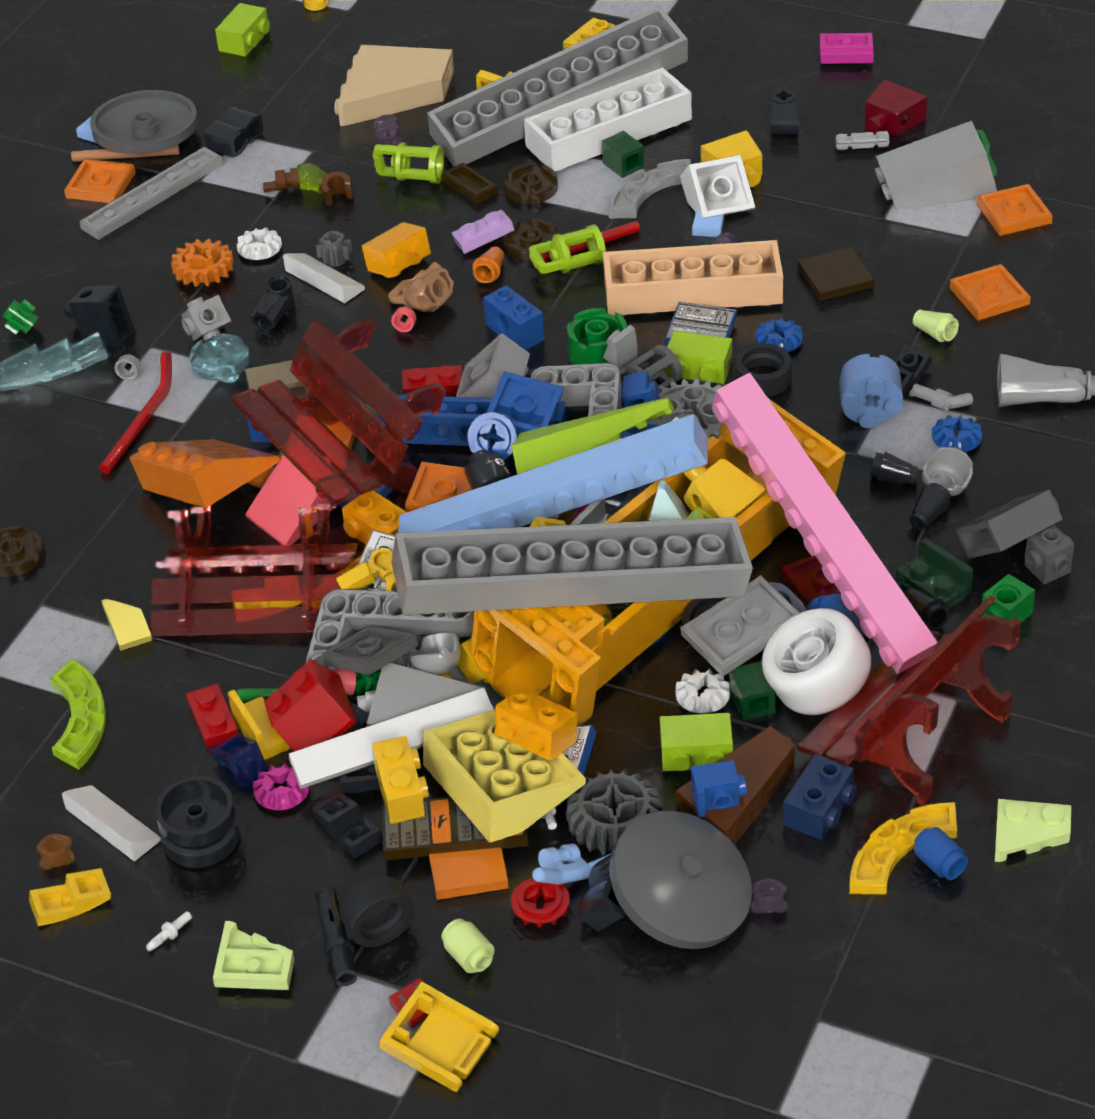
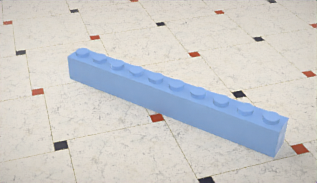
(569, 481)

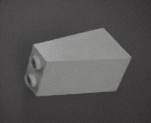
(936, 169)

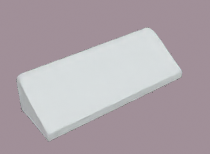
(322, 276)
(110, 821)

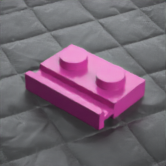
(846, 48)

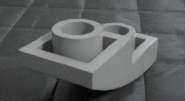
(621, 347)

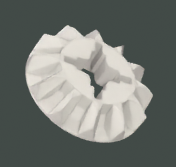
(251, 245)
(710, 700)

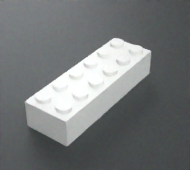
(634, 106)

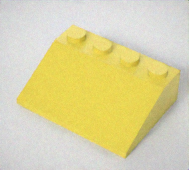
(493, 779)

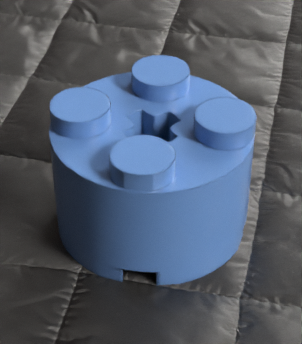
(870, 390)

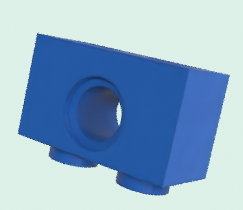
(514, 317)

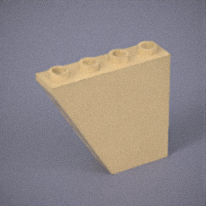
(393, 81)

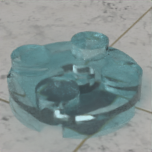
(207, 362)

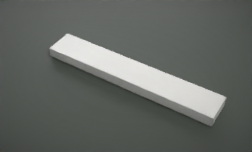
(355, 748)

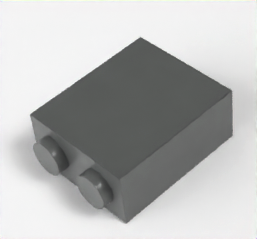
(1009, 524)

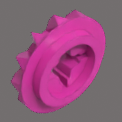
(280, 797)

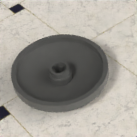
(144, 121)
(680, 879)

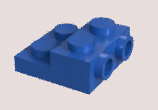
(526, 402)

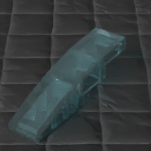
(61, 359)

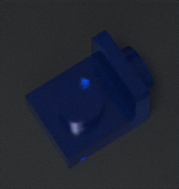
(241, 757)

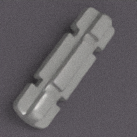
(862, 140)

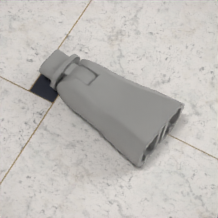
(1030, 382)

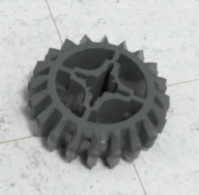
(592, 807)

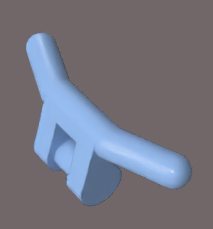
(562, 865)

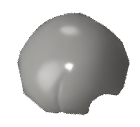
(948, 468)
(437, 653)

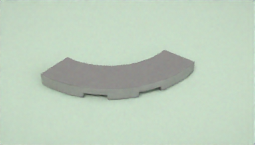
(642, 184)

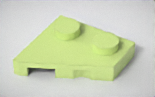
(1030, 826)
(251, 961)

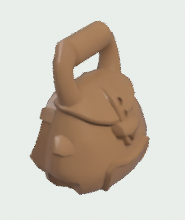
(425, 290)

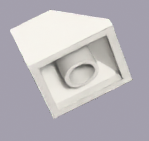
(717, 187)

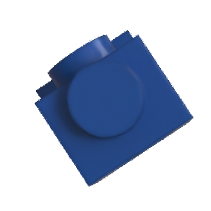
(639, 389)
(716, 786)

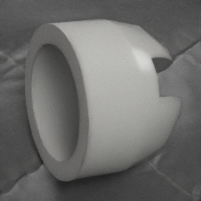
(124, 373)

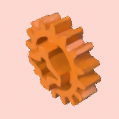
(202, 262)

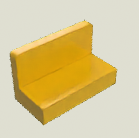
(255, 724)

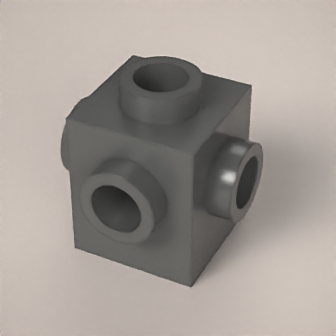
(1049, 554)

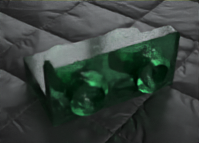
(937, 574)

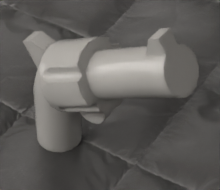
(941, 398)

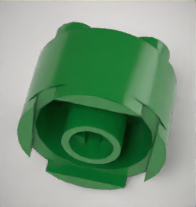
(589, 335)

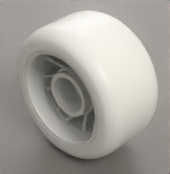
(816, 661)

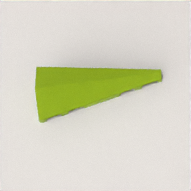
(569, 438)

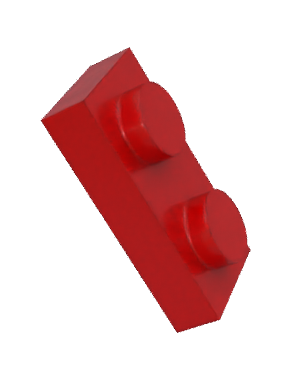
(447, 376)
(211, 715)

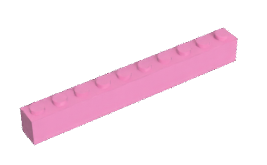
(824, 524)

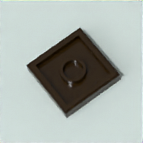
(835, 273)

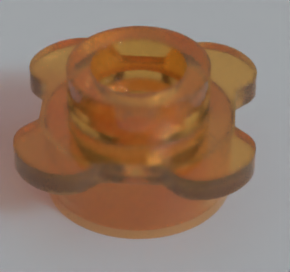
(55, 851)

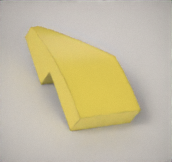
(127, 624)

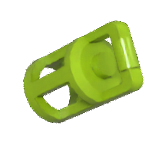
(401, 162)
(560, 253)

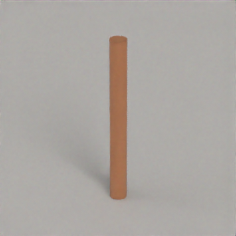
(105, 154)

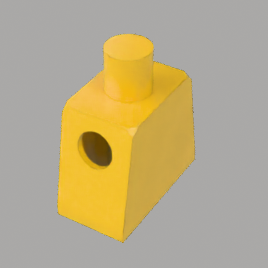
(736, 145)
(721, 490)

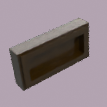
(469, 183)

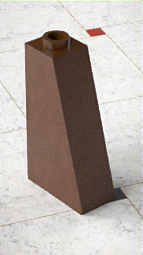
(765, 766)

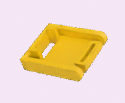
(445, 1043)

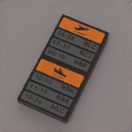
(441, 830)

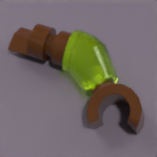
(313, 179)

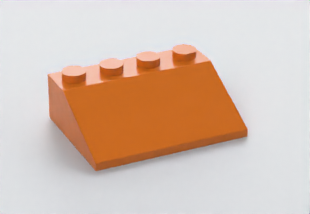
(198, 469)

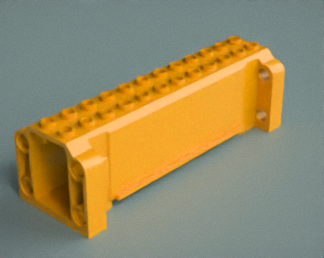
(565, 648)

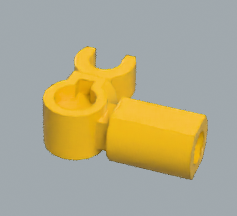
(366, 573)

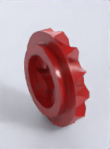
(525, 899)

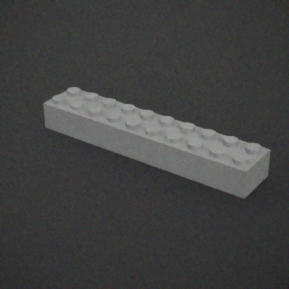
(497, 111)
(569, 565)

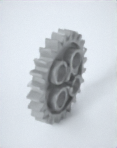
(690, 400)

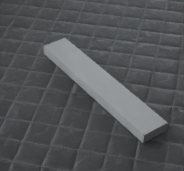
(151, 193)

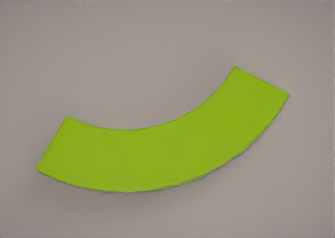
(87, 713)

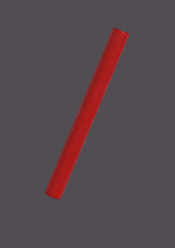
(608, 236)

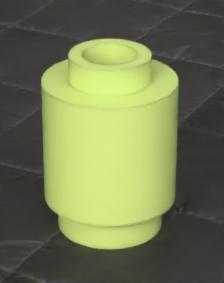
(467, 946)

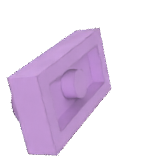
(482, 231)

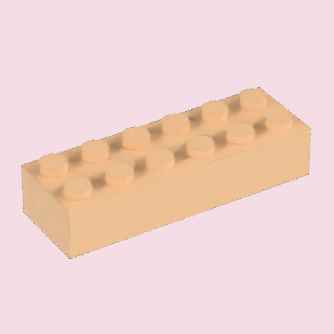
(699, 275)

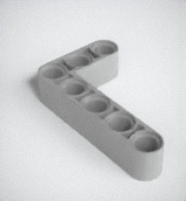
(586, 385)
(378, 609)

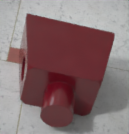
(894, 109)

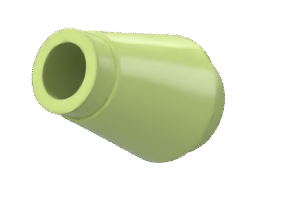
(936, 324)

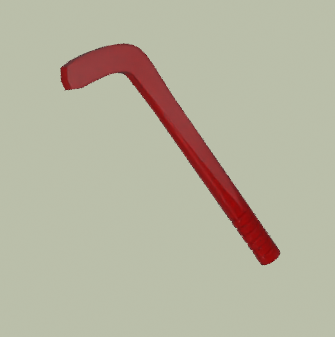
(143, 417)

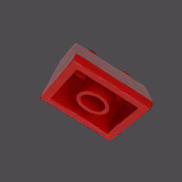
(310, 707)

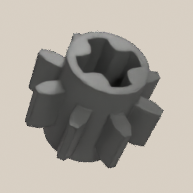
(334, 248)

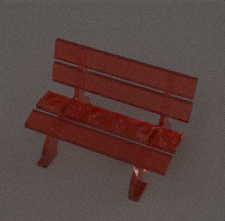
(338, 470)
(194, 552)
(907, 701)

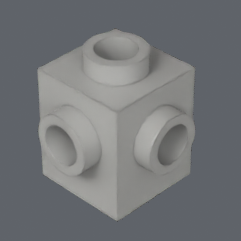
(205, 318)

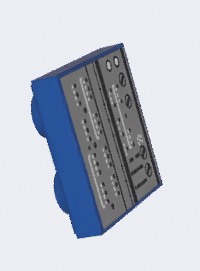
(702, 320)

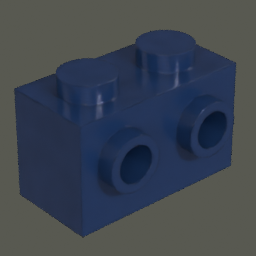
(819, 797)

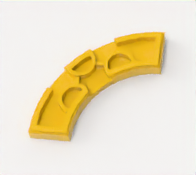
(893, 841)

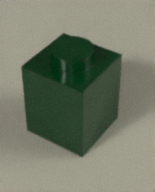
(623, 154)
(751, 691)

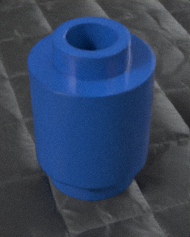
(940, 853)

